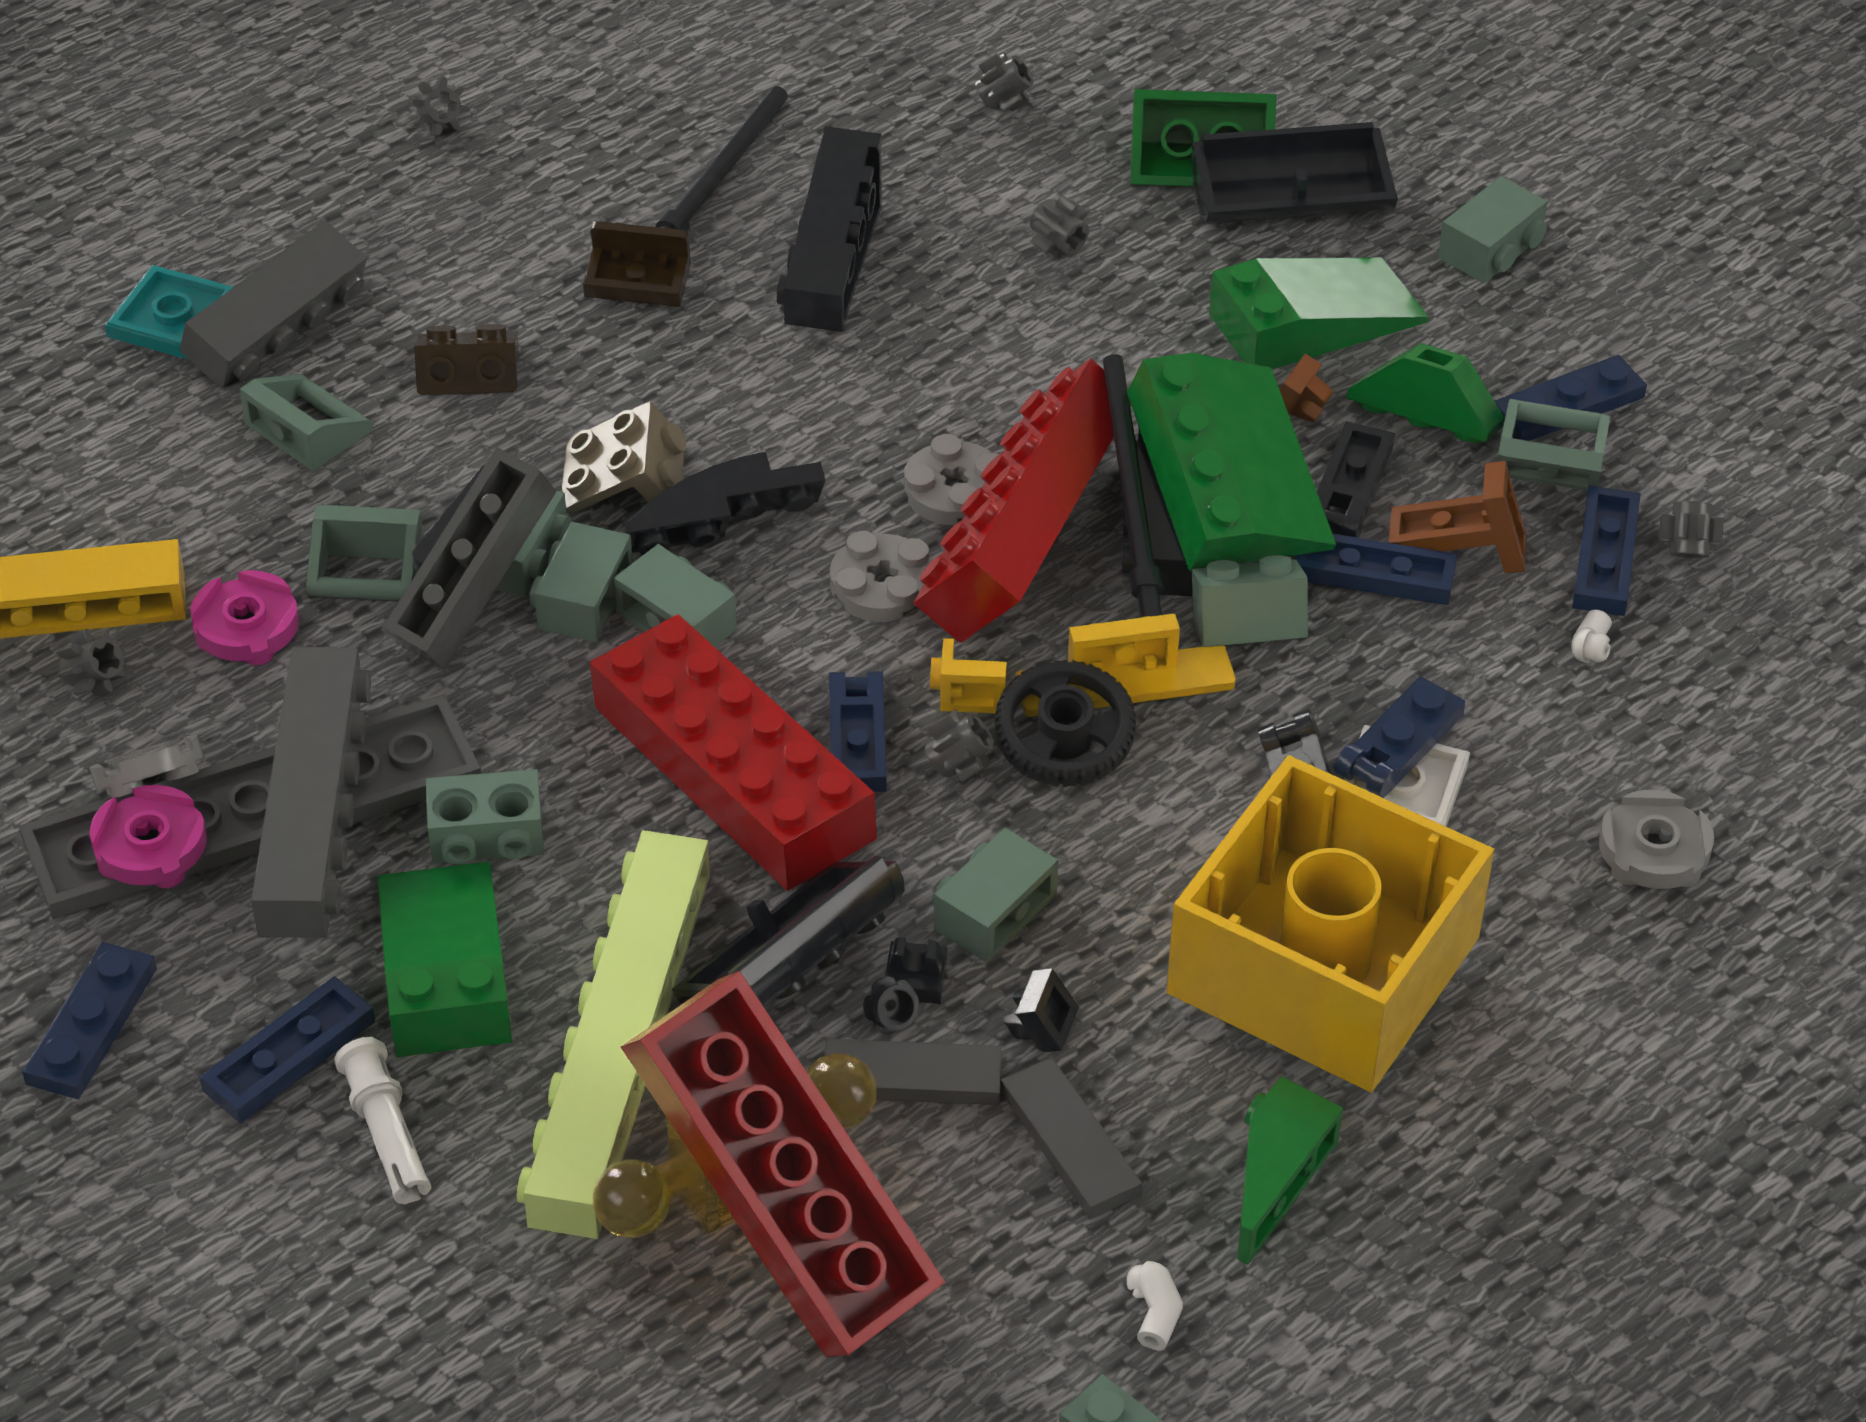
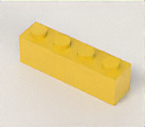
(91, 588)

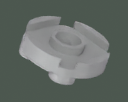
(933, 465)
(869, 554)
(146, 762)
(1653, 865)

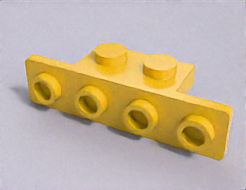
(1145, 660)

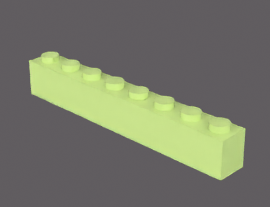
(631, 990)

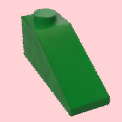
(1285, 1147)

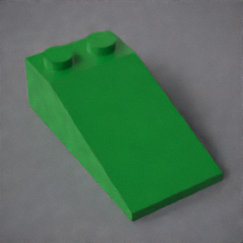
(1308, 305)
(443, 959)

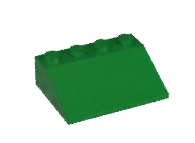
(1227, 460)

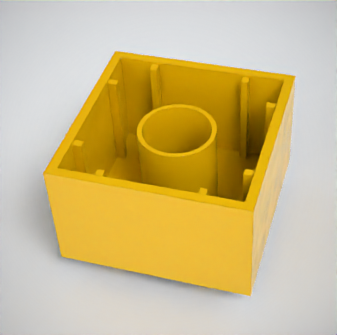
(1328, 922)

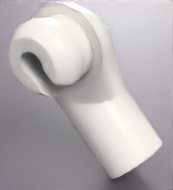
(1591, 639)
(1163, 1299)

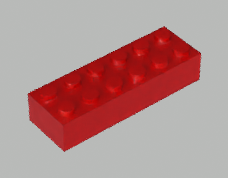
(1020, 505)
(734, 751)
(783, 1165)

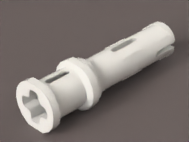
(377, 1100)

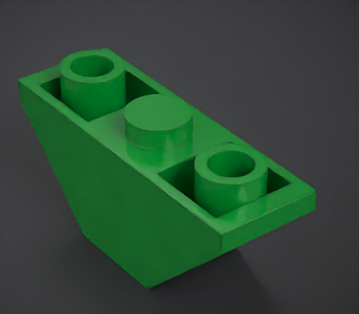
(1431, 391)

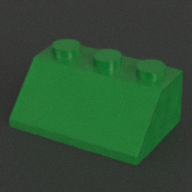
(1173, 119)

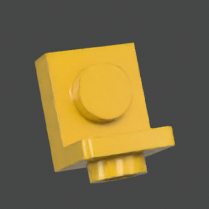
(967, 683)

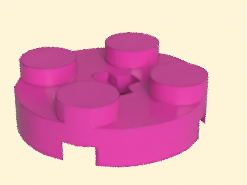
(248, 639)
(151, 861)

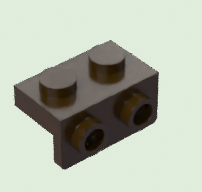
(637, 263)
(466, 361)

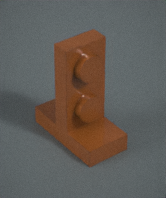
(1468, 521)

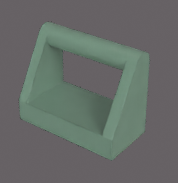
(311, 442)
(1549, 462)
(362, 533)

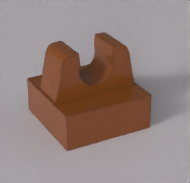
(1304, 391)

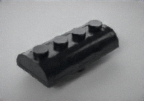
(1292, 173)
(803, 930)

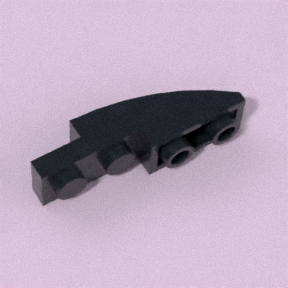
(702, 504)

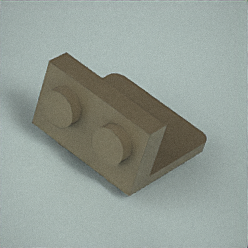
(627, 451)

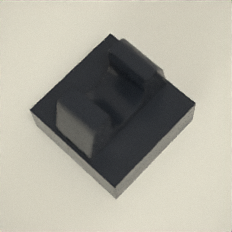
(920, 966)
(1043, 1011)

